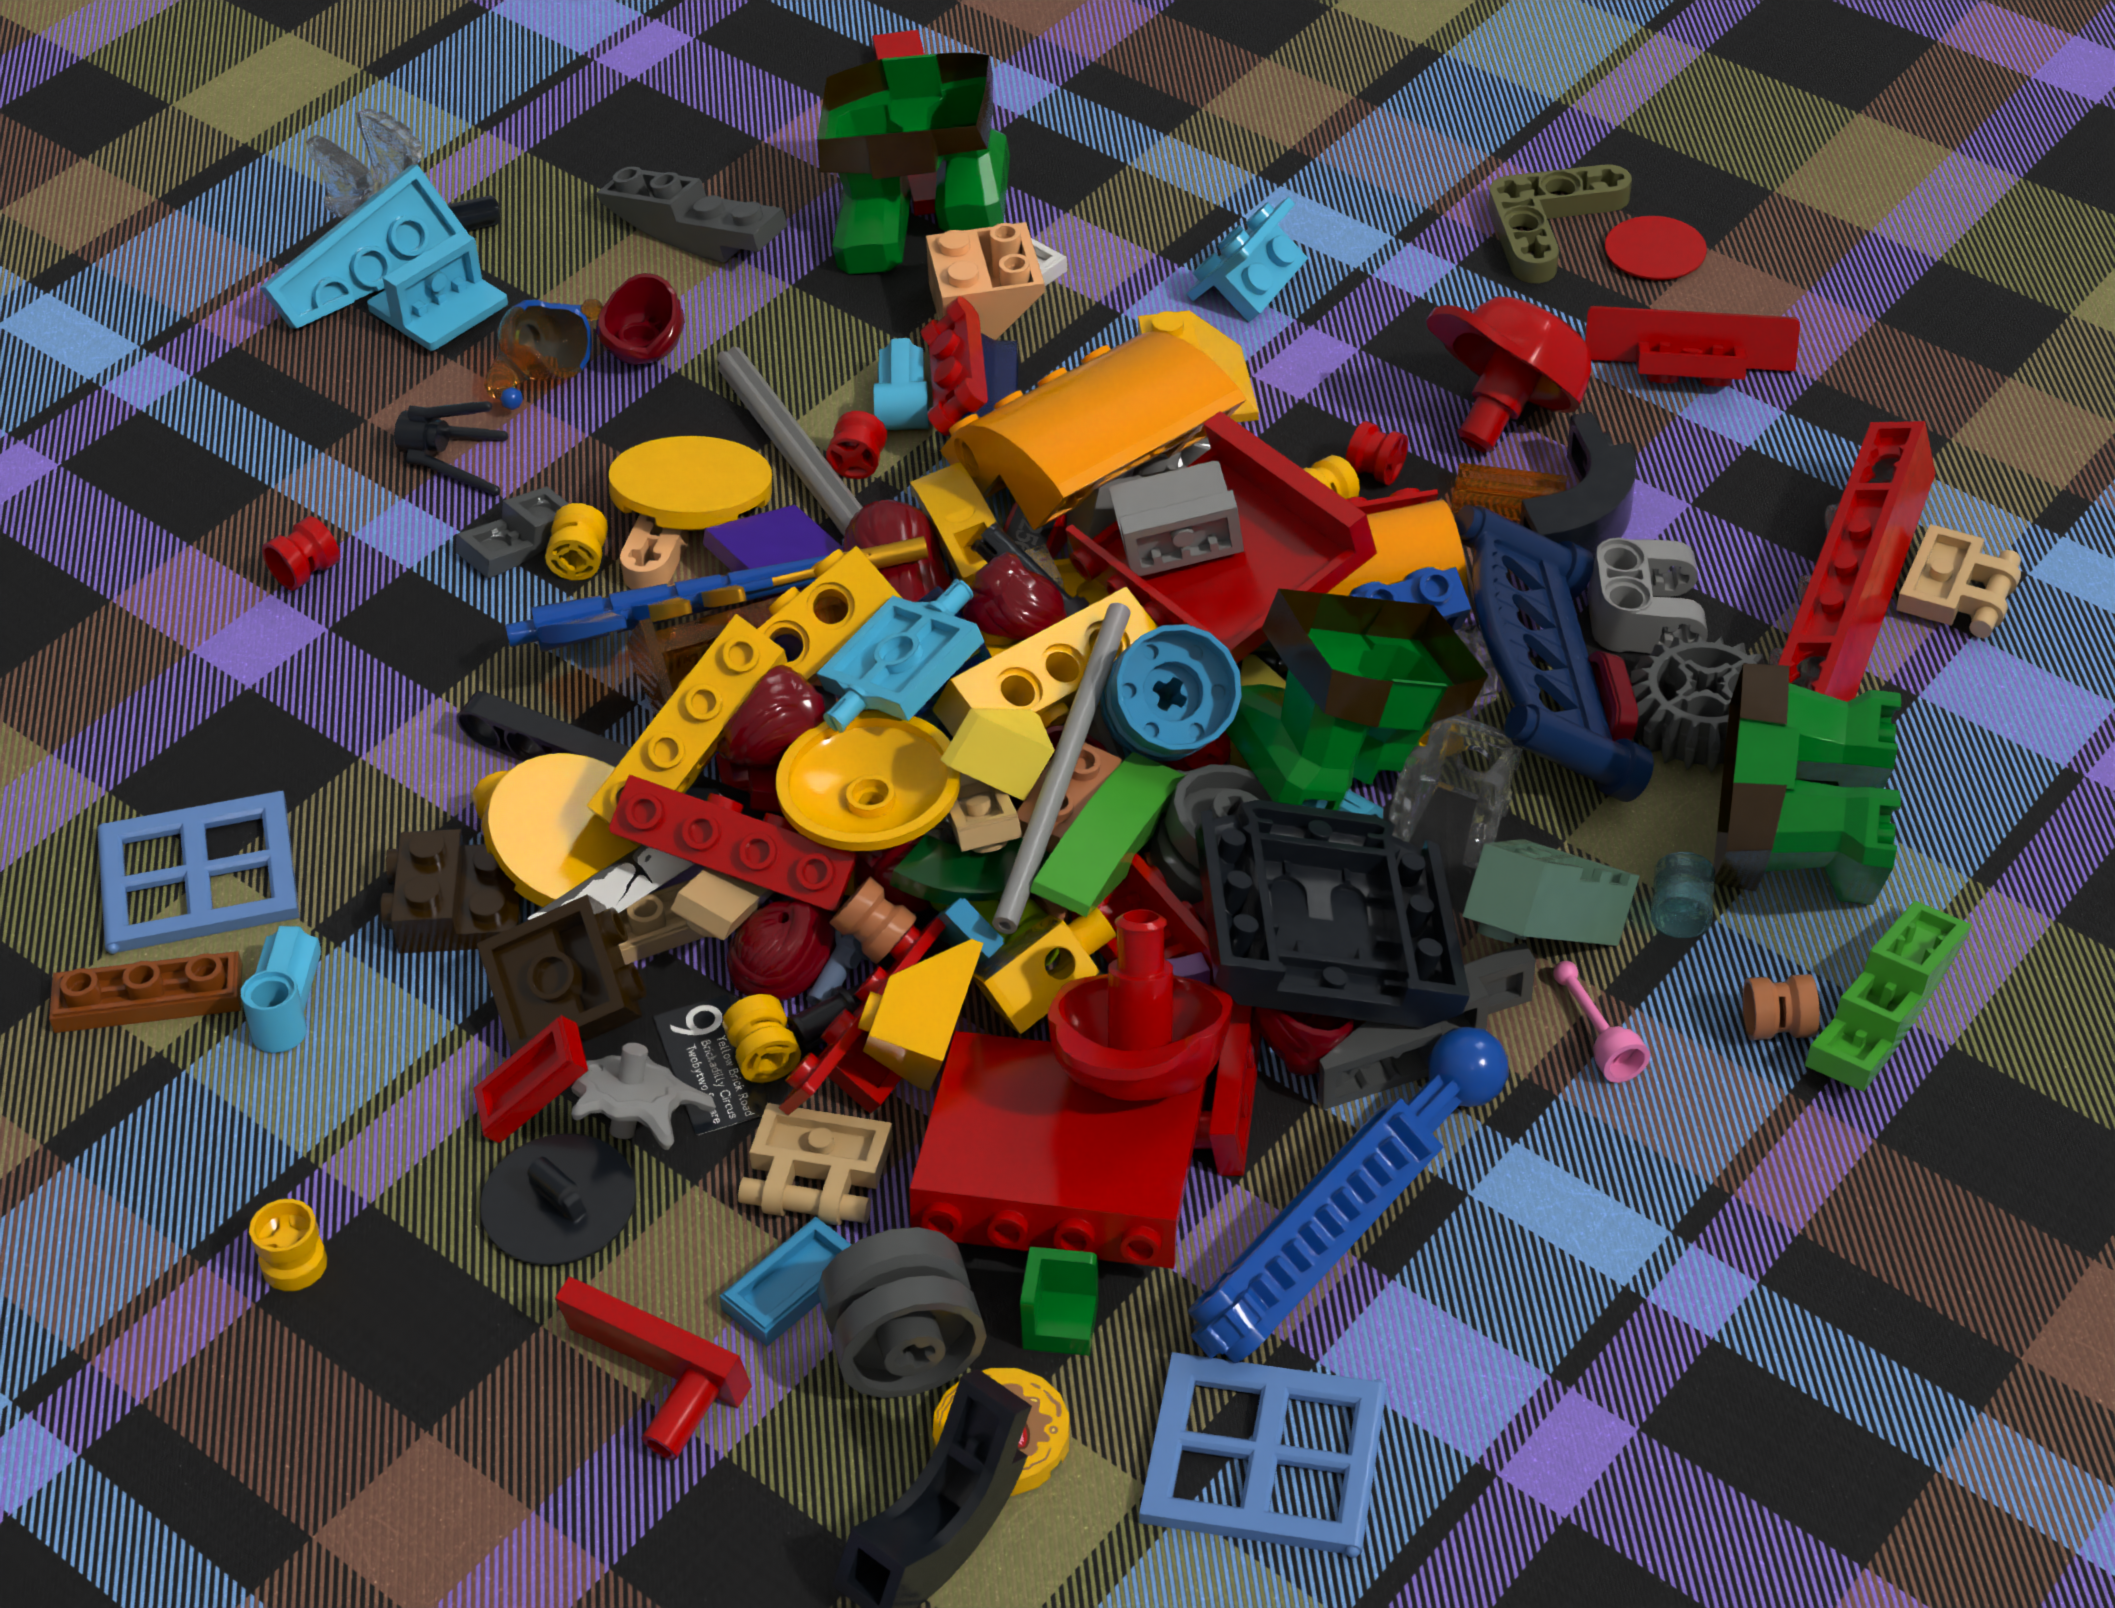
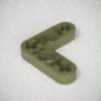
(1528, 203)

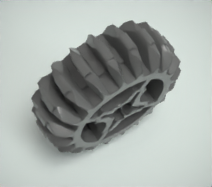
(1700, 685)

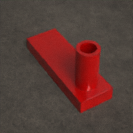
(1228, 1124)
(699, 1366)

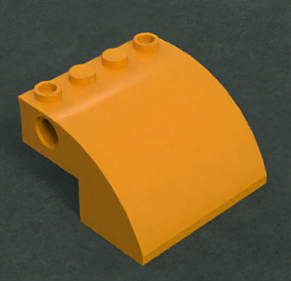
(1092, 423)

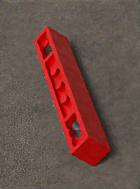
(1859, 561)

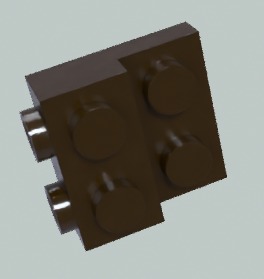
(446, 893)
(565, 967)

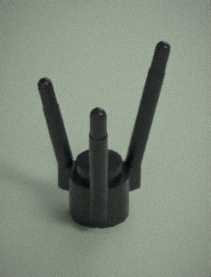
(423, 434)

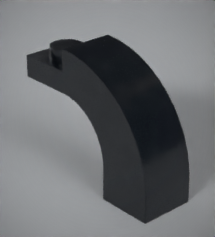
(1601, 501)
(950, 1507)

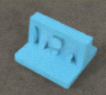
(1252, 262)
(438, 294)

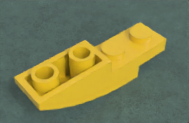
(957, 514)

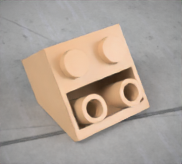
(988, 268)

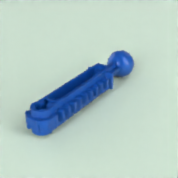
(1344, 1198)

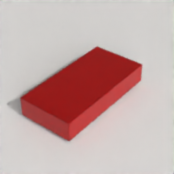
(530, 1079)

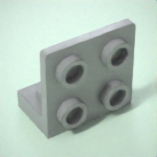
(1176, 518)

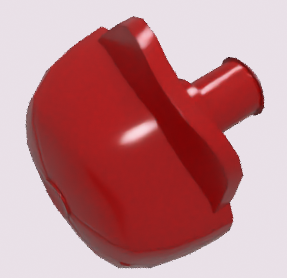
(1519, 357)
(1140, 1025)

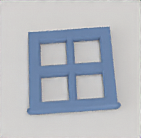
(196, 872)
(1264, 1452)

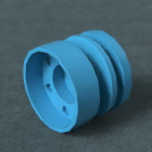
(1202, 685)

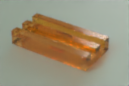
(1502, 488)

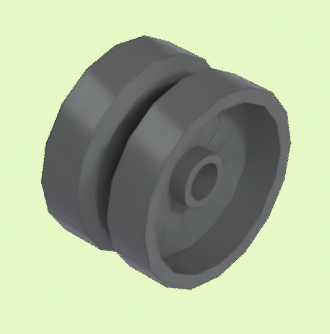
(1174, 843)
(901, 1312)

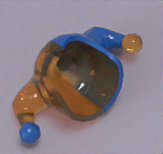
(540, 344)

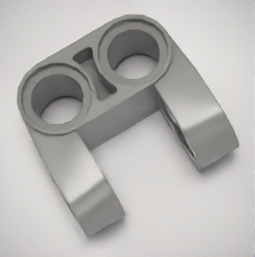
(1622, 593)

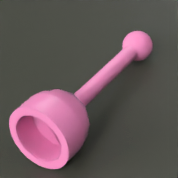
(1616, 1050)

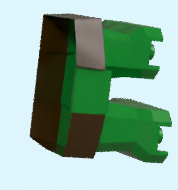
(905, 121)
(1356, 692)
(1791, 824)

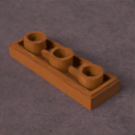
(146, 991)

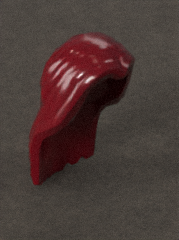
(897, 521)

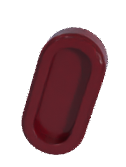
(1615, 694)

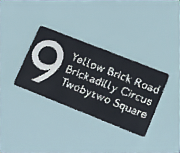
(707, 1062)

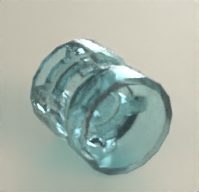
(1683, 895)

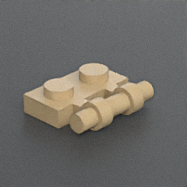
(1941, 580)
(818, 1147)

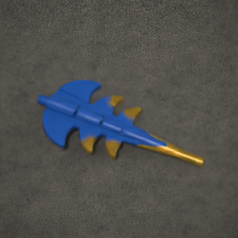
(595, 617)

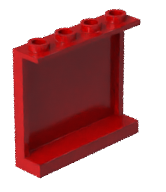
(1292, 537)
(1045, 1163)

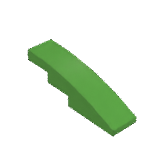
(1107, 835)
(1888, 995)

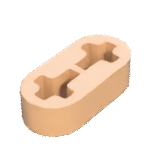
(643, 545)

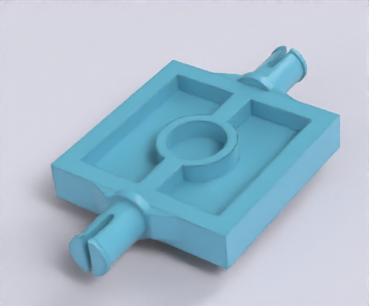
(900, 657)

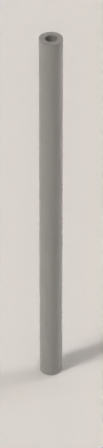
(1061, 770)

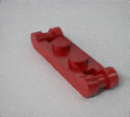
(955, 365)

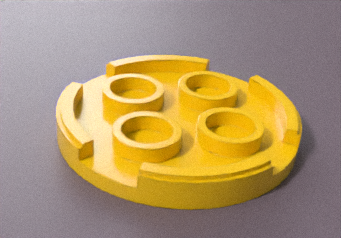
(690, 481)
(544, 828)

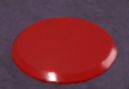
(1655, 248)

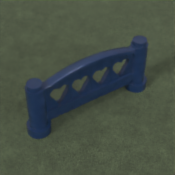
(1557, 575)

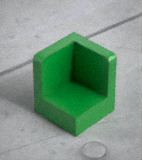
(1059, 1301)

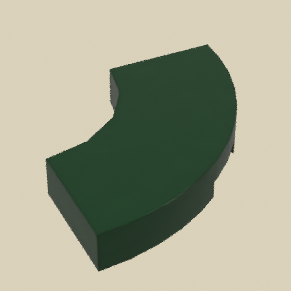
(945, 873)

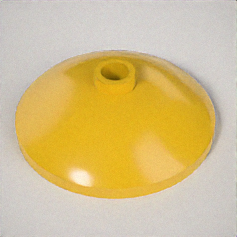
(869, 784)

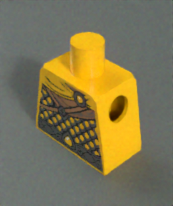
(1016, 974)

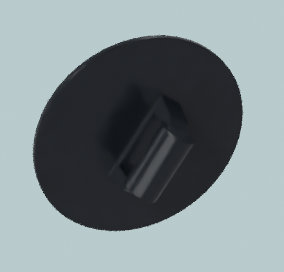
(558, 1199)

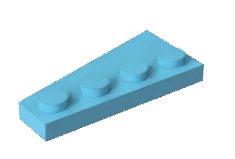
(362, 249)

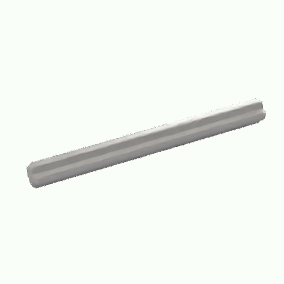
(789, 437)

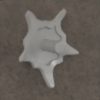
(635, 1090)

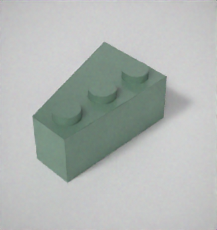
(1548, 894)

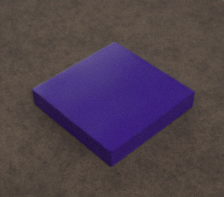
(768, 540)

